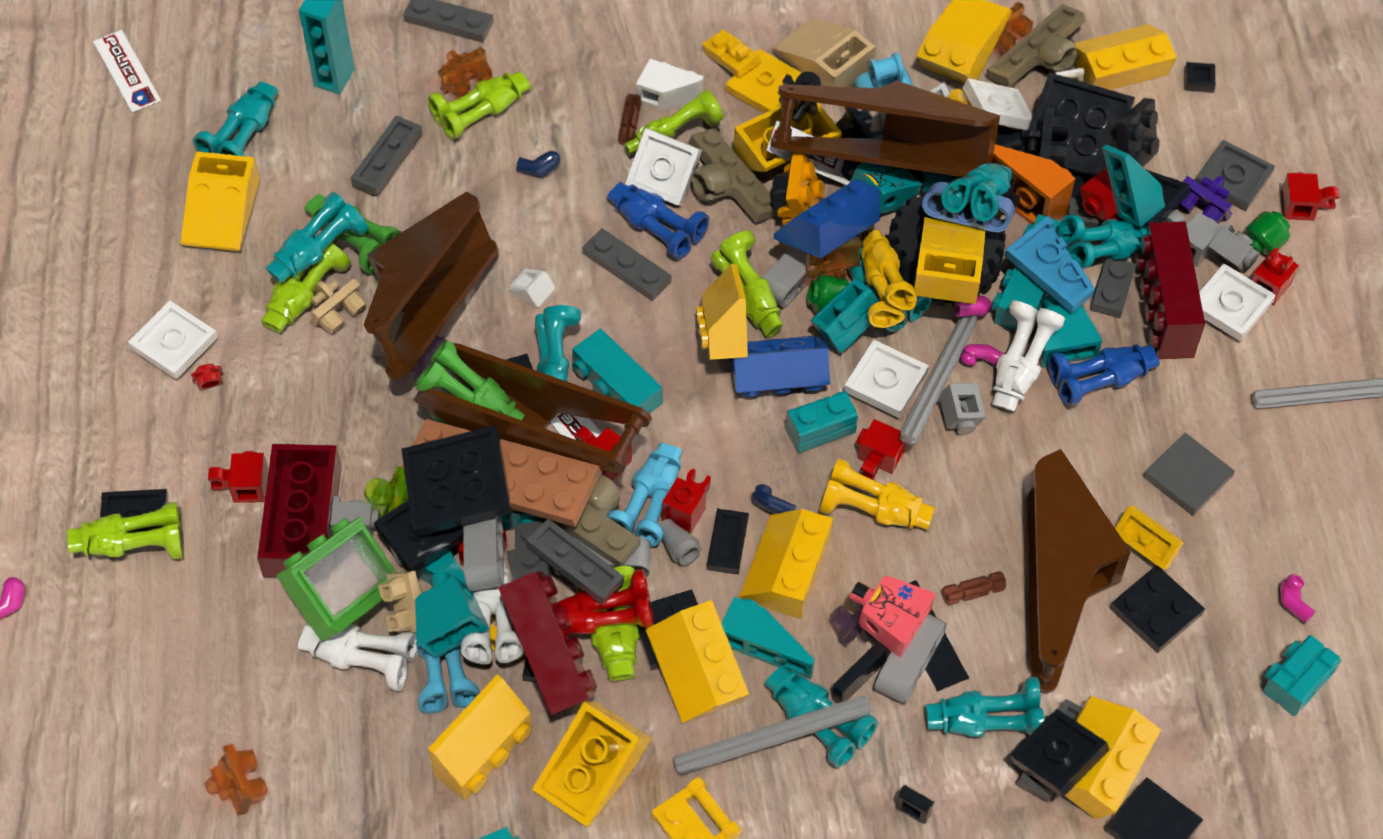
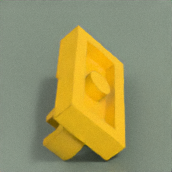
(731, 53)
(1148, 537)

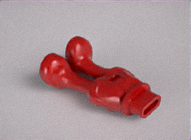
(585, 613)

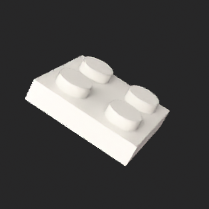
(1000, 101)
(663, 166)
(1234, 302)
(172, 339)
(886, 378)

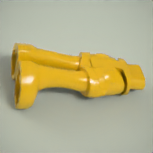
(882, 266)
(891, 507)

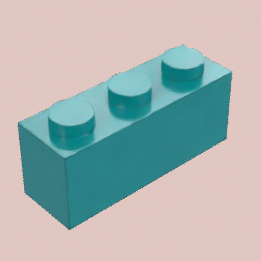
(615, 372)

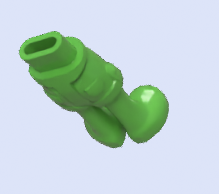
(361, 243)
(485, 392)

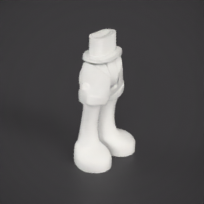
(1017, 372)
(477, 646)
(344, 650)

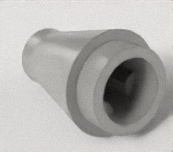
(680, 544)

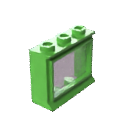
(336, 577)

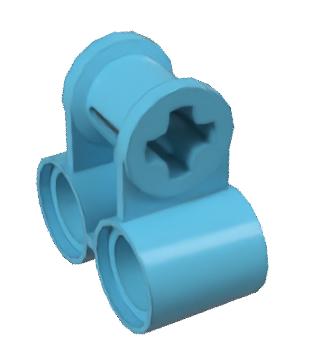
(883, 73)

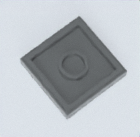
(1242, 170)
(1189, 474)

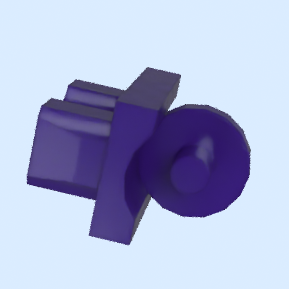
(1216, 207)

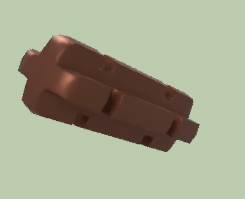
(629, 118)
(974, 588)

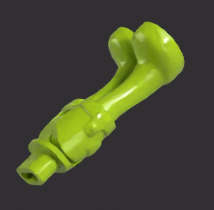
(491, 95)
(702, 106)
(757, 291)
(293, 296)
(110, 536)
(617, 642)

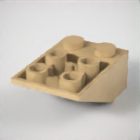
(827, 50)

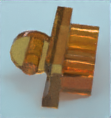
(1016, 23)
(462, 69)
(837, 261)
(230, 780)

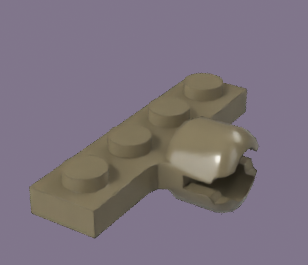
(1042, 46)
(728, 176)
(601, 532)

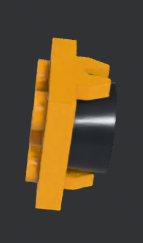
(796, 188)

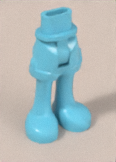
(652, 481)
(434, 696)

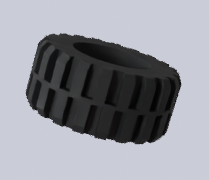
(906, 236)

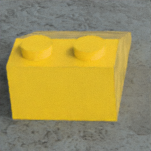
(963, 39)
(591, 762)

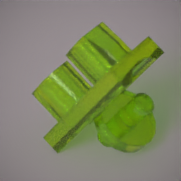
(391, 493)

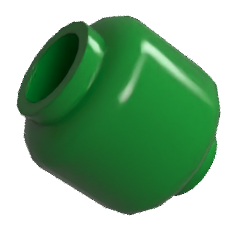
(1268, 232)
(824, 290)

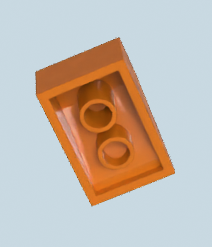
(1039, 181)

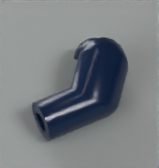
(541, 166)
(763, 498)

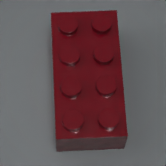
(1170, 290)
(296, 501)
(547, 641)

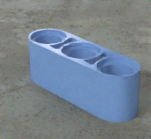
(965, 217)

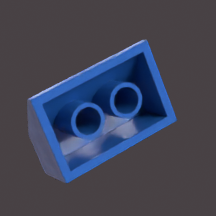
(833, 220)
(782, 365)

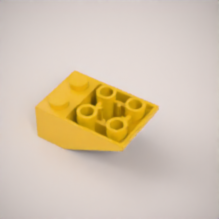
(219, 200)
(949, 261)

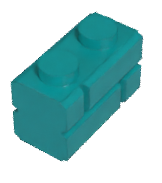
(845, 316)
(821, 421)
(1301, 675)

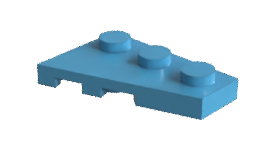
(1048, 263)

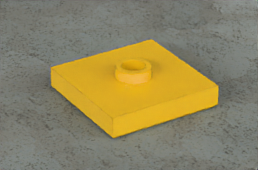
(761, 83)

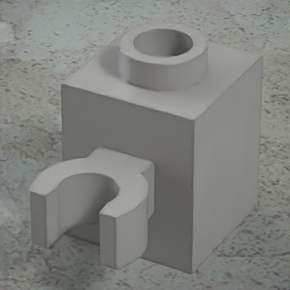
(1200, 232)

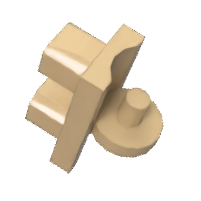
(326, 313)
(402, 590)

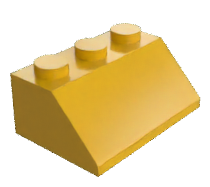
(1125, 57)
(754, 136)
(724, 317)
(788, 561)
(697, 662)
(480, 738)
(1129, 740)

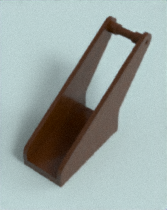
(918, 132)
(426, 278)
(540, 400)
(1069, 560)

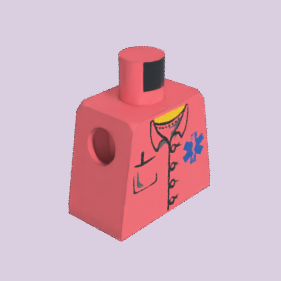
(893, 611)

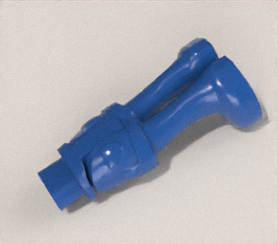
(644, 210)
(1117, 365)

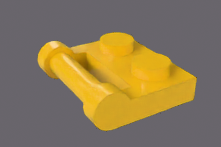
(681, 822)

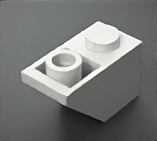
(667, 86)

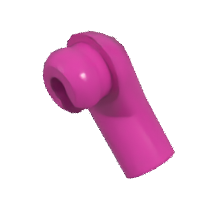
(980, 309)
(981, 351)
(11, 596)
(1292, 599)

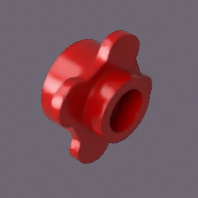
(207, 376)

